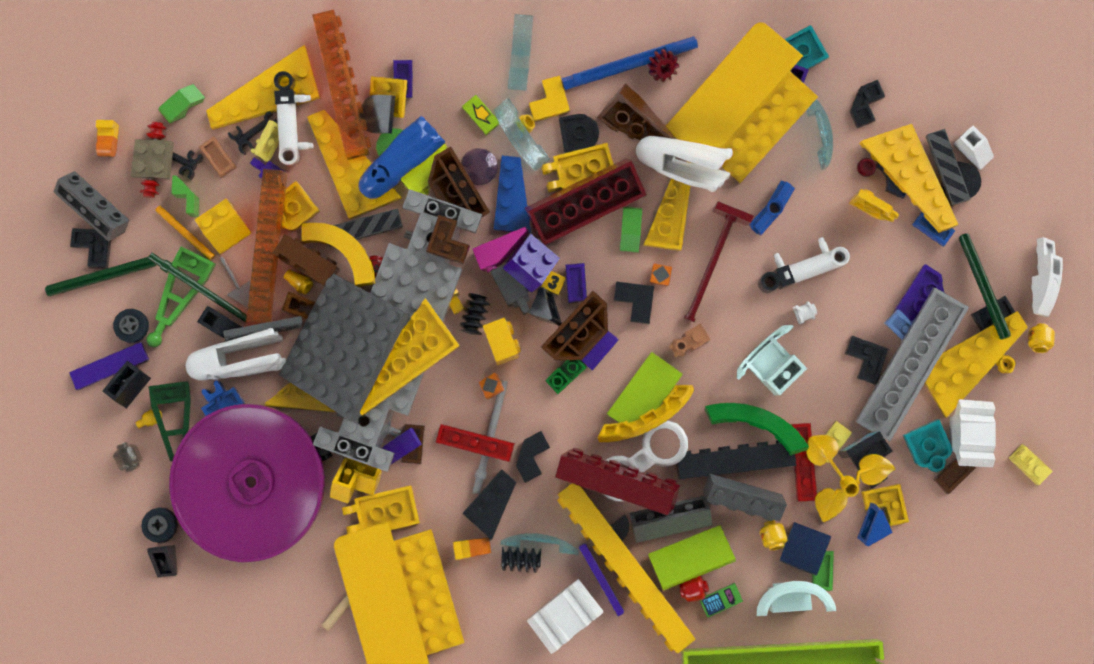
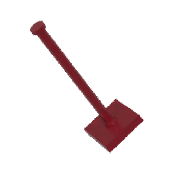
(731, 216)

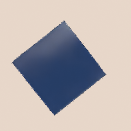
(805, 548)

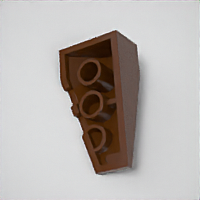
(632, 116)

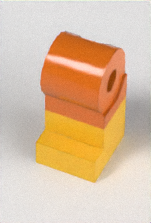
(106, 138)
(471, 548)

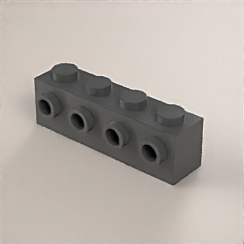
(91, 206)
(744, 498)
(684, 517)

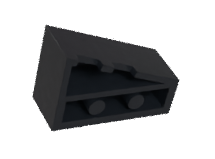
(491, 503)

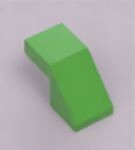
(178, 104)
(181, 190)
(631, 229)

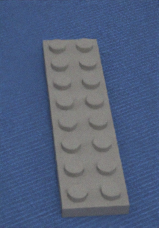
(912, 364)

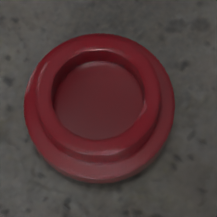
(866, 167)

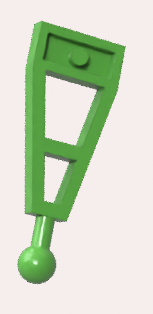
(193, 263)

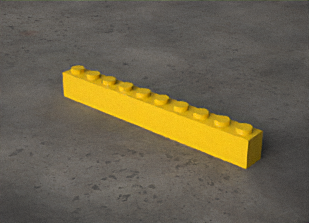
(627, 568)

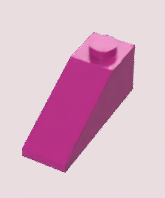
(498, 250)

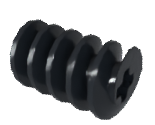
(474, 314)
(521, 559)

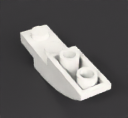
(1048, 282)

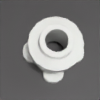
(805, 312)

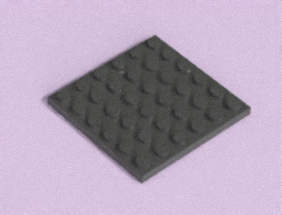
(343, 346)

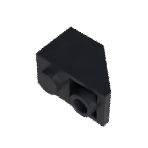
(216, 321)

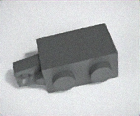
(511, 290)

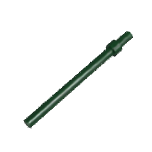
(166, 266)

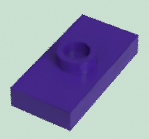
(576, 282)

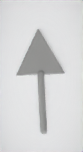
(240, 294)

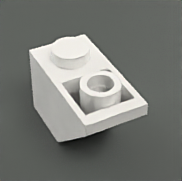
(975, 147)

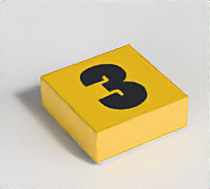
(554, 283)

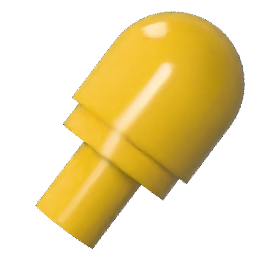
(147, 419)

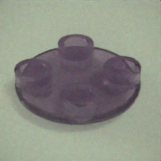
(480, 165)

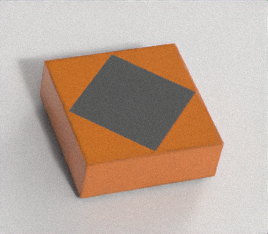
(660, 274)
(491, 386)

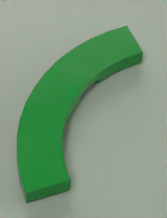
(759, 418)

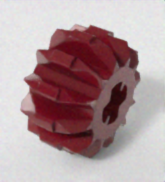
(666, 59)

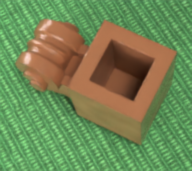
(691, 340)

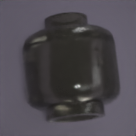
(127, 457)

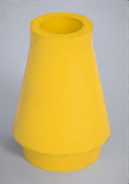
(299, 282)

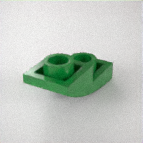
(565, 374)

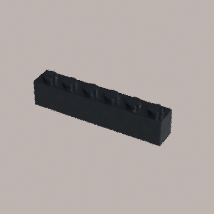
(734, 460)

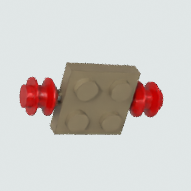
(152, 159)

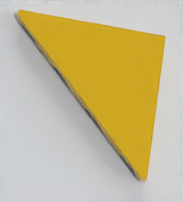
(295, 398)

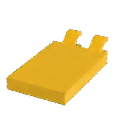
(577, 165)
(390, 506)

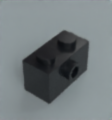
(126, 384)

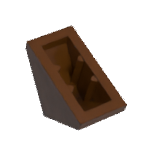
(298, 305)

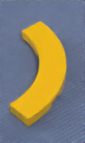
(346, 244)
(671, 405)

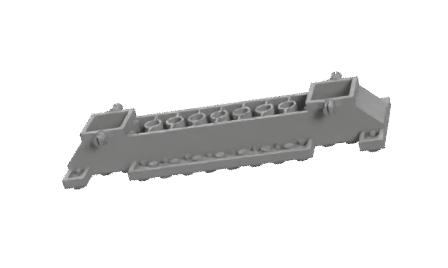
(404, 282)

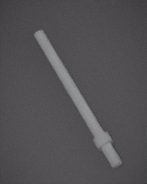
(480, 474)

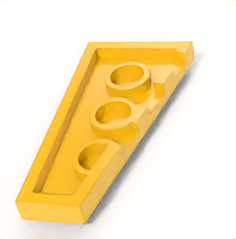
(670, 220)

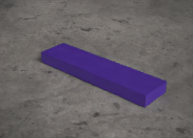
(108, 366)
(601, 579)

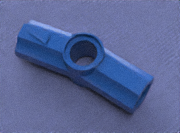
(779, 199)

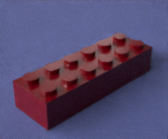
(585, 201)
(618, 481)

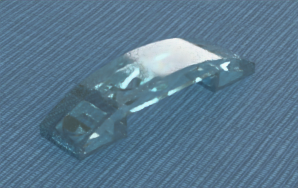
(520, 52)
(825, 130)
(519, 136)
(564, 546)

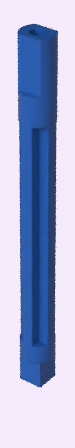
(626, 63)

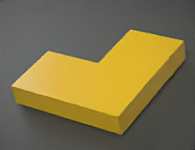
(393, 87)
(553, 104)
(891, 499)

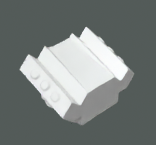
(973, 433)
(564, 616)

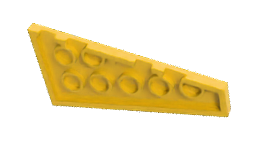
(258, 94)
(910, 170)
(343, 171)
(968, 362)

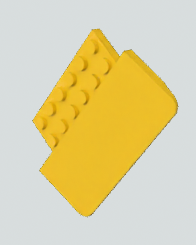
(746, 101)
(397, 595)

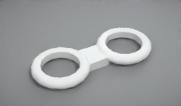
(646, 458)

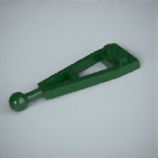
(169, 394)

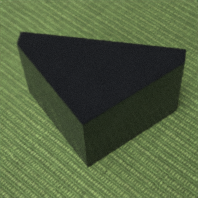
(545, 308)
(163, 560)

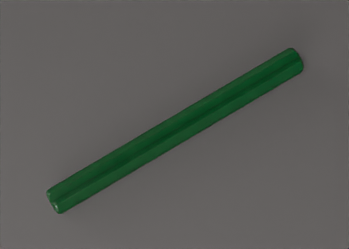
(99, 276)
(984, 286)

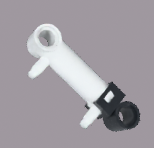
(286, 115)
(790, 274)

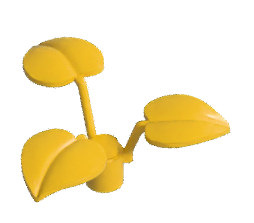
(829, 501)

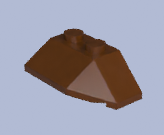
(452, 183)
(579, 331)

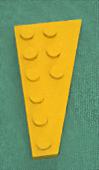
(417, 349)

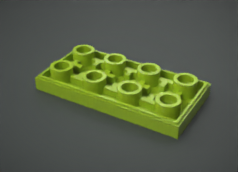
(645, 390)
(691, 557)

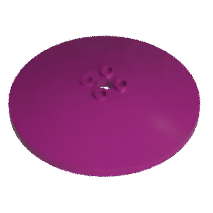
(212, 487)

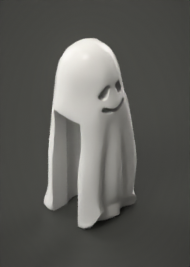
(704, 173)
(211, 361)

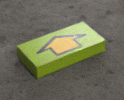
(480, 115)

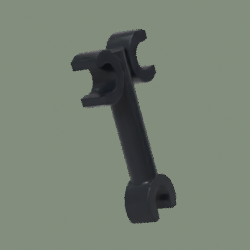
(242, 139)
(189, 164)

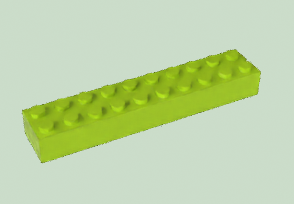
(793, 653)

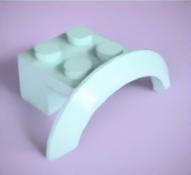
(773, 363)
(793, 597)

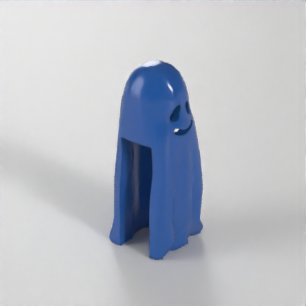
(404, 153)

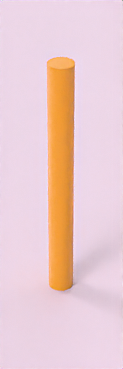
(185, 233)

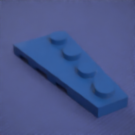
(511, 197)

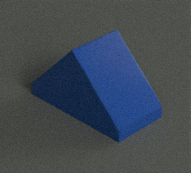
(874, 526)

